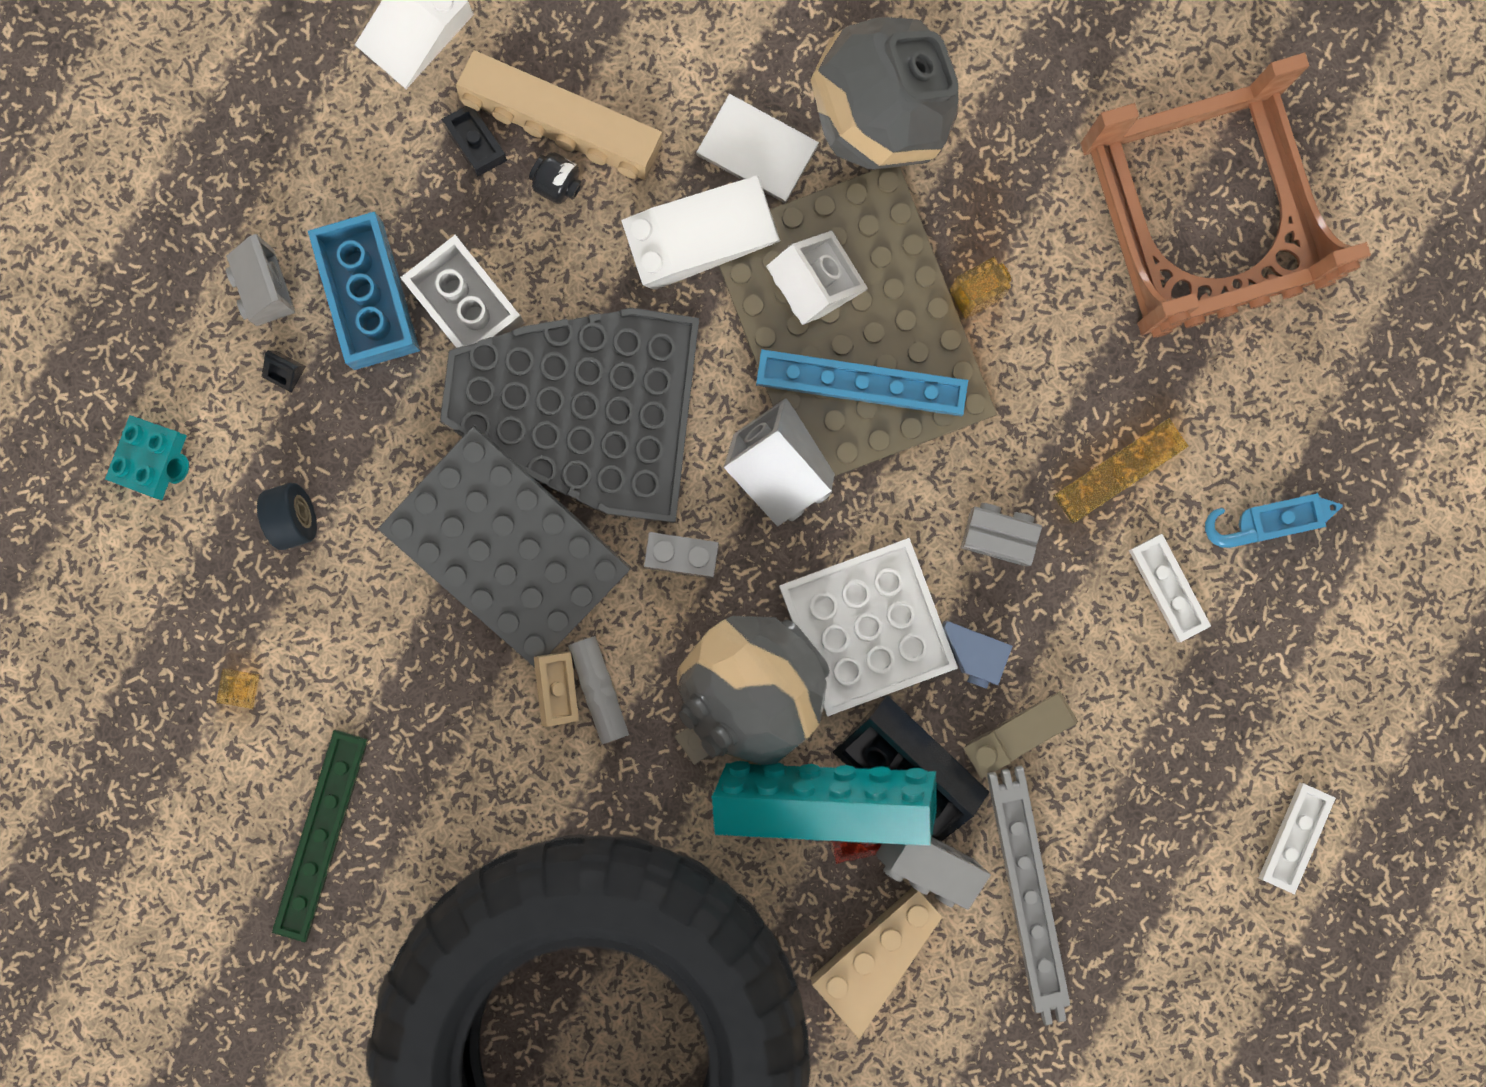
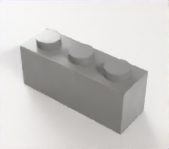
(936, 869)

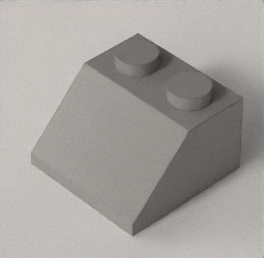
(258, 281)

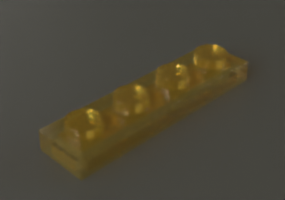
(1120, 470)

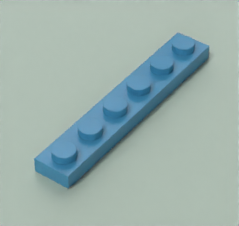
(862, 382)

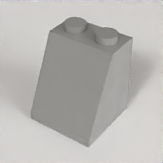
(779, 464)

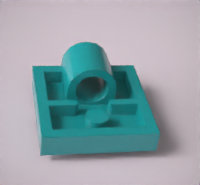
(148, 458)

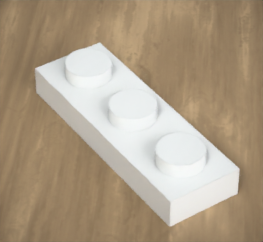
(1169, 588)
(1297, 838)

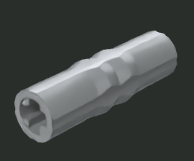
(598, 690)

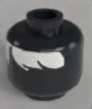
(555, 178)

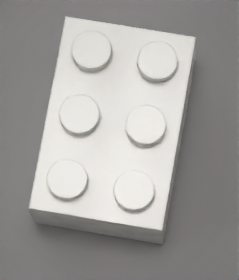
(461, 295)

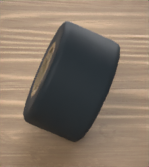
(286, 516)

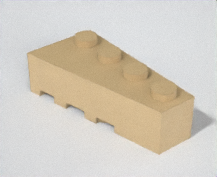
(873, 962)

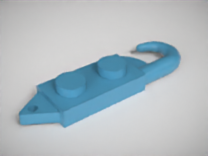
(1274, 520)

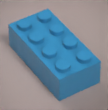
(363, 291)

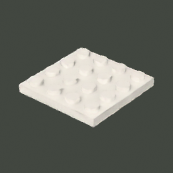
(871, 625)

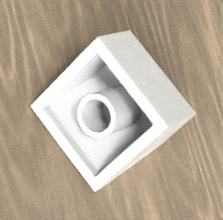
(816, 276)

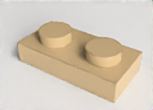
(556, 689)

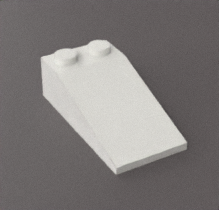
(700, 232)

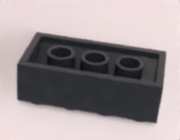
(896, 741)

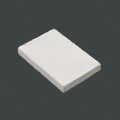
(756, 144)

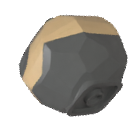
(886, 93)
(753, 688)

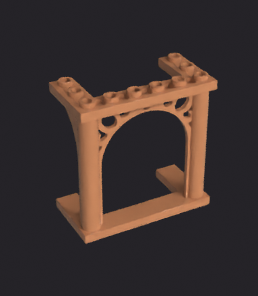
(1318, 254)

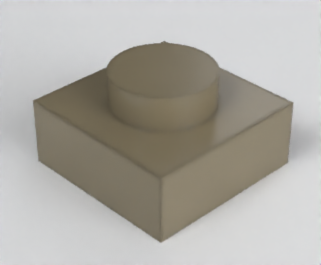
(691, 745)

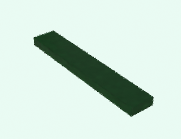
(320, 836)

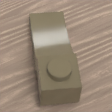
(1020, 734)

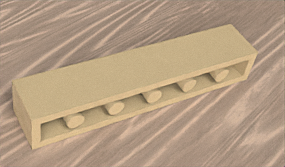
(559, 115)

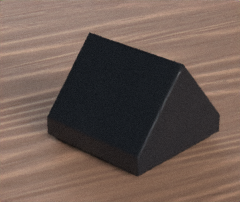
(281, 370)

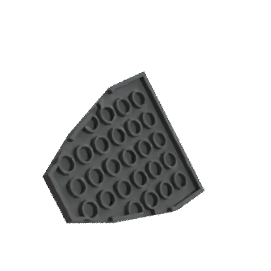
(585, 405)

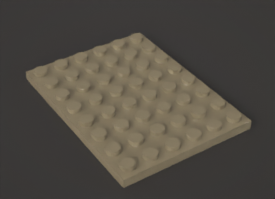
(895, 324)

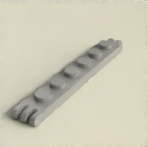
(1029, 894)

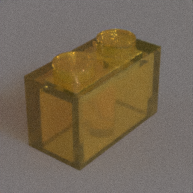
(981, 287)

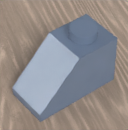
(977, 654)

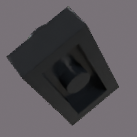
(474, 140)

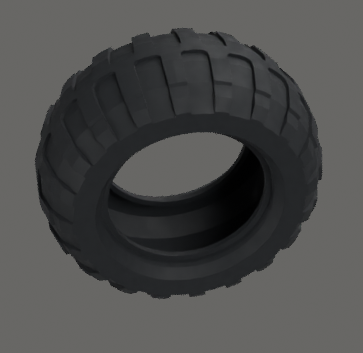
(589, 895)

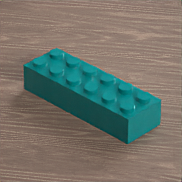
(825, 803)

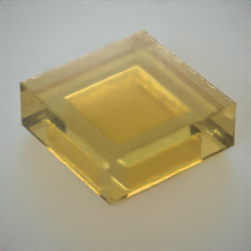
(237, 688)

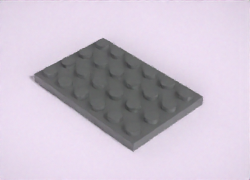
(504, 546)

